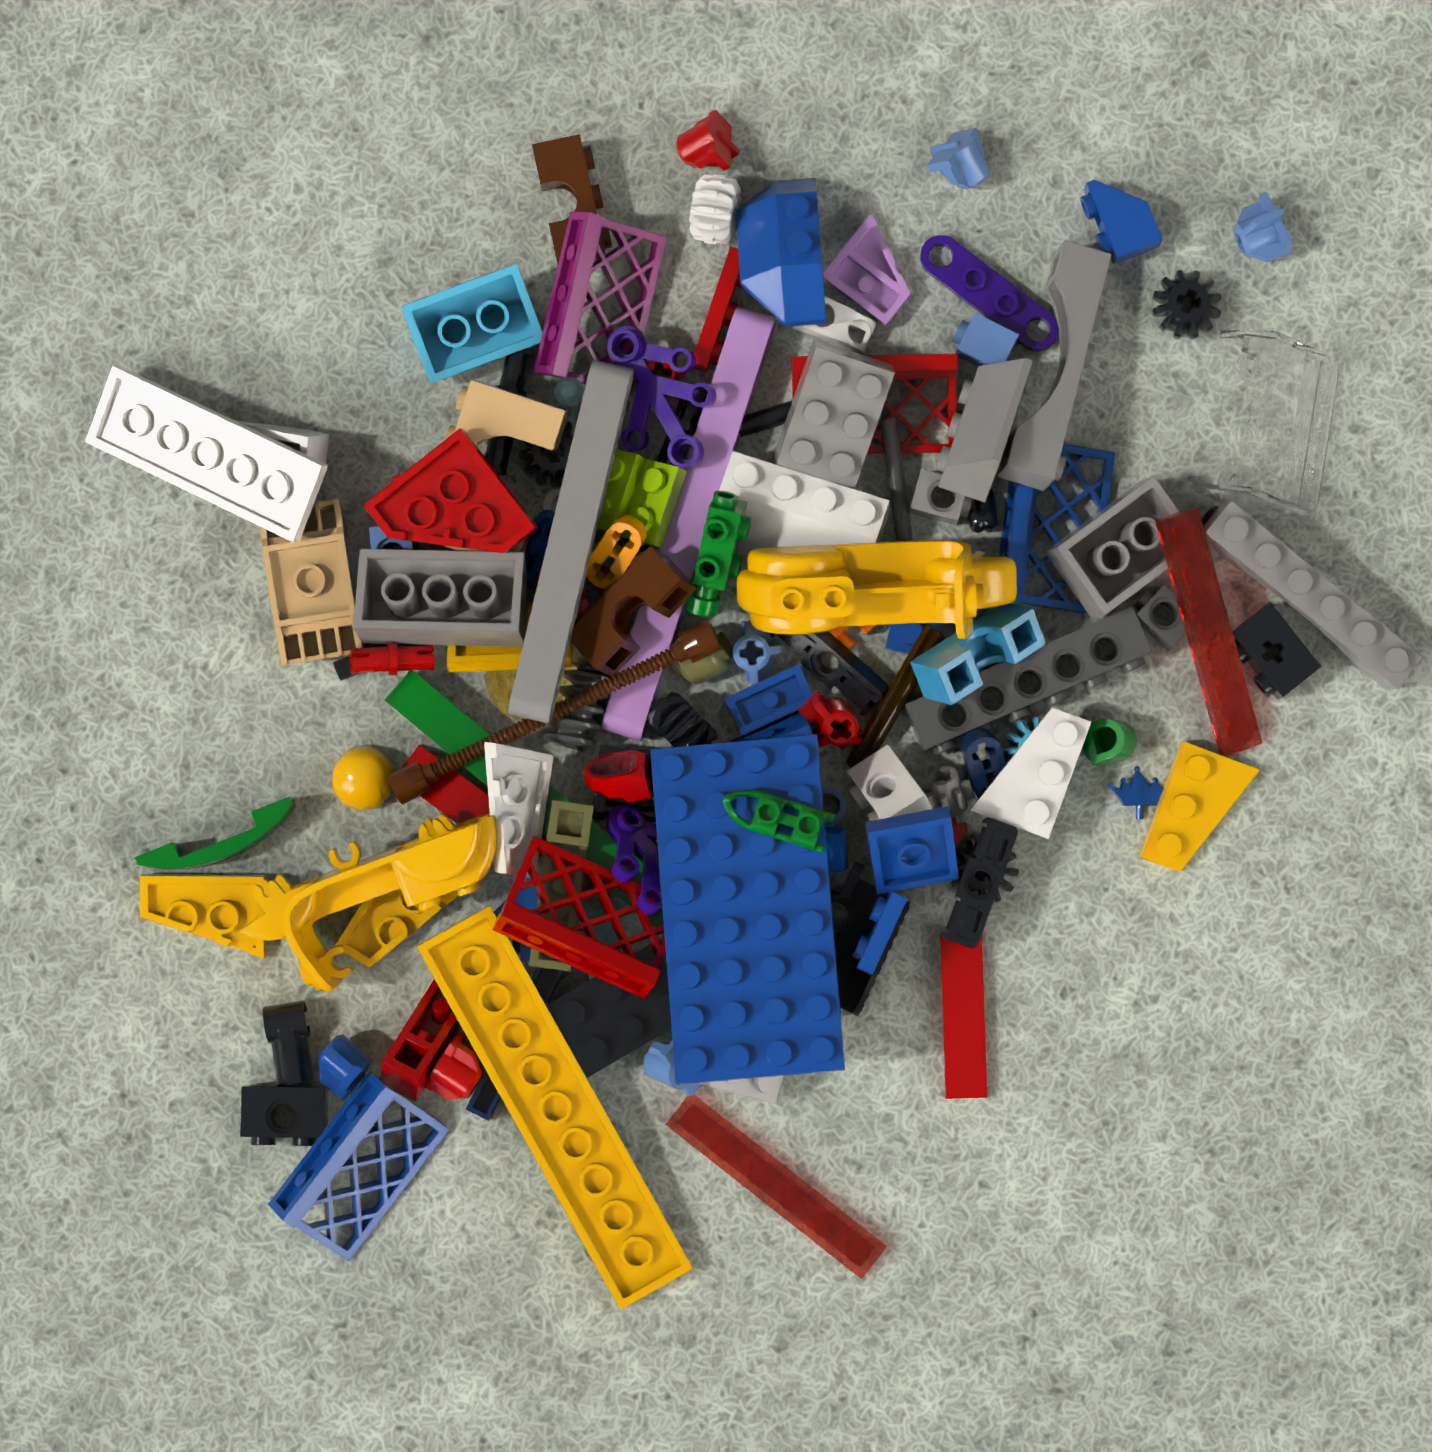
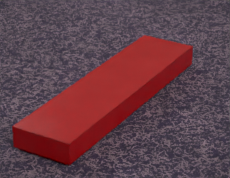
(963, 1020)

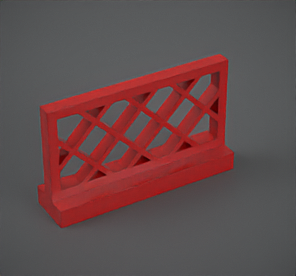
(909, 367)
(568, 943)

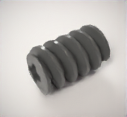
(574, 727)

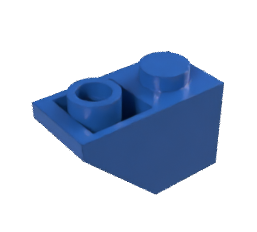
(1123, 221)

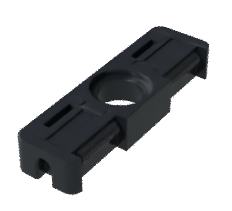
(851, 677)
(991, 857)

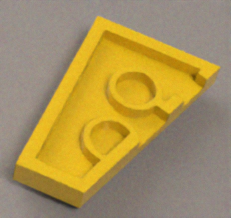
(205, 906)
(384, 925)

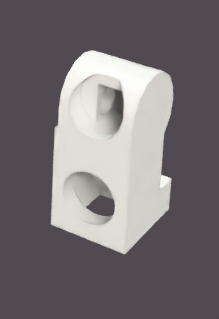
(842, 327)

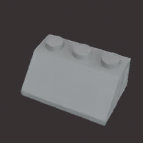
(982, 428)

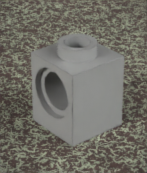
(923, 505)

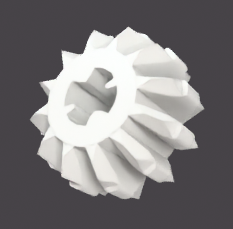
(714, 209)

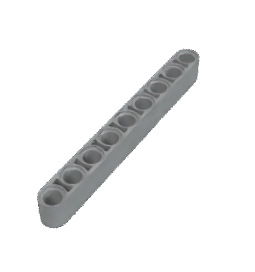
(571, 542)

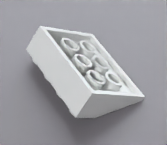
(799, 508)

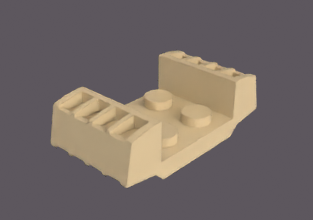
(312, 588)

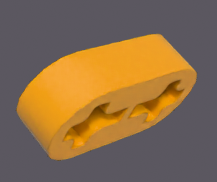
(608, 547)

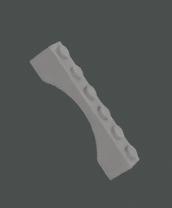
(1074, 290)
(1285, 573)

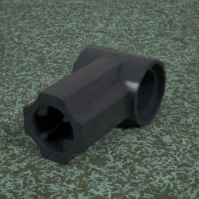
(289, 1035)

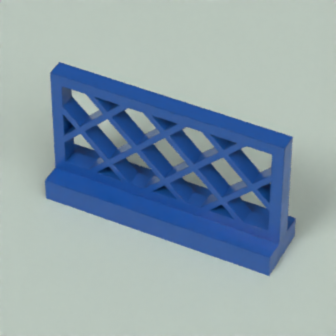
(1019, 520)
(330, 1156)

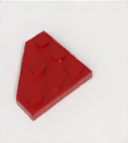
(452, 501)

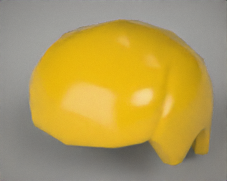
(362, 778)

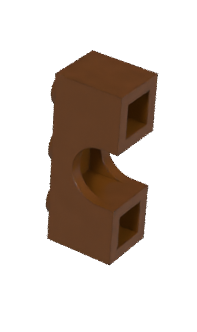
(565, 166)
(604, 632)

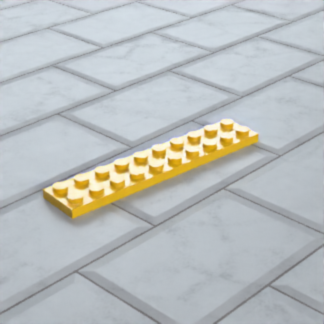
(554, 1107)

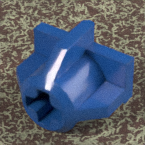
(342, 1066)

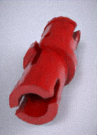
(392, 659)

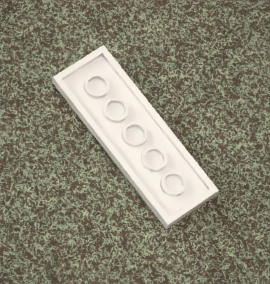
(206, 453)

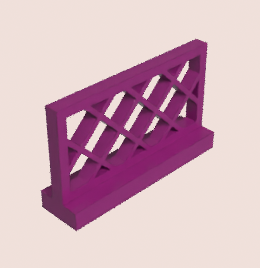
(573, 287)

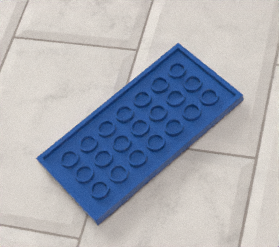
(745, 915)

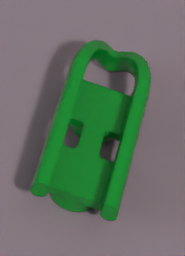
(770, 814)

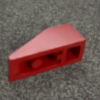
(419, 1044)

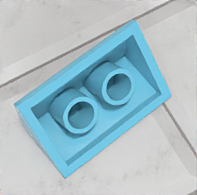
(473, 323)

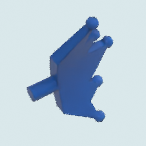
(1138, 792)

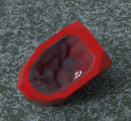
(621, 776)

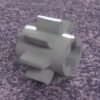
(948, 789)

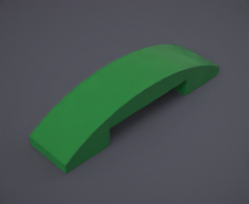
(266, 820)

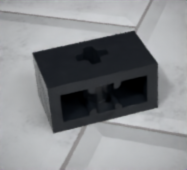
(1294, 658)

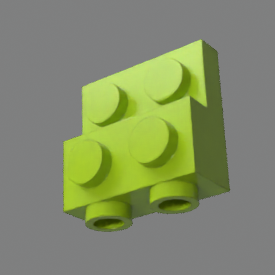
(643, 491)

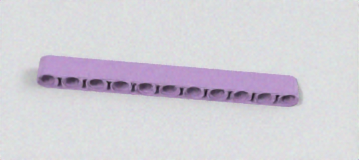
(718, 431)

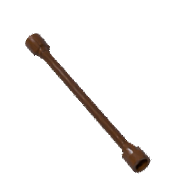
(694, 643)

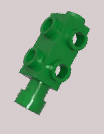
(717, 553)

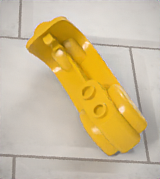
(872, 584)
(436, 863)

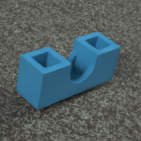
(952, 666)

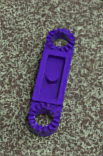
(988, 292)

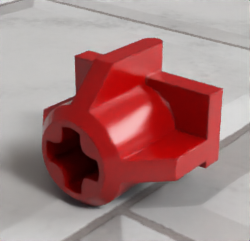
(708, 143)
(832, 720)
(455, 1071)

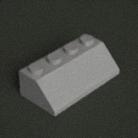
(441, 597)

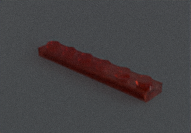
(1208, 631)
(776, 1185)

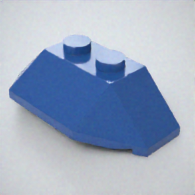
(783, 251)

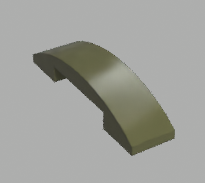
(570, 830)

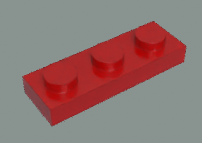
(719, 313)

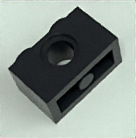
(259, 1108)

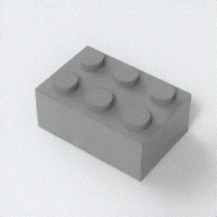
(834, 414)
(1115, 549)

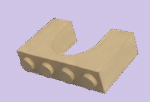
(498, 412)

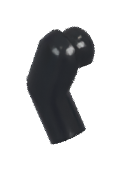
(986, 515)

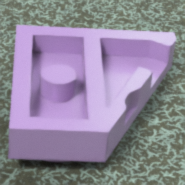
(868, 274)

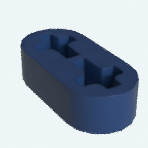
(975, 767)

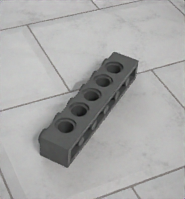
(1120, 629)

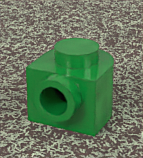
(1109, 742)

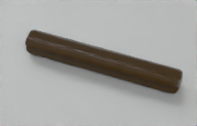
(894, 699)

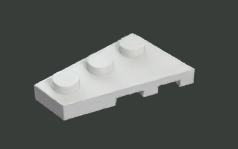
(1037, 776)
(518, 800)

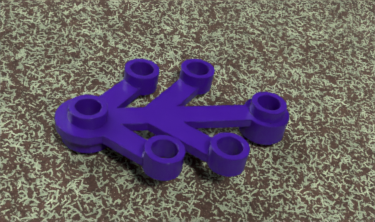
(652, 392)
(630, 829)

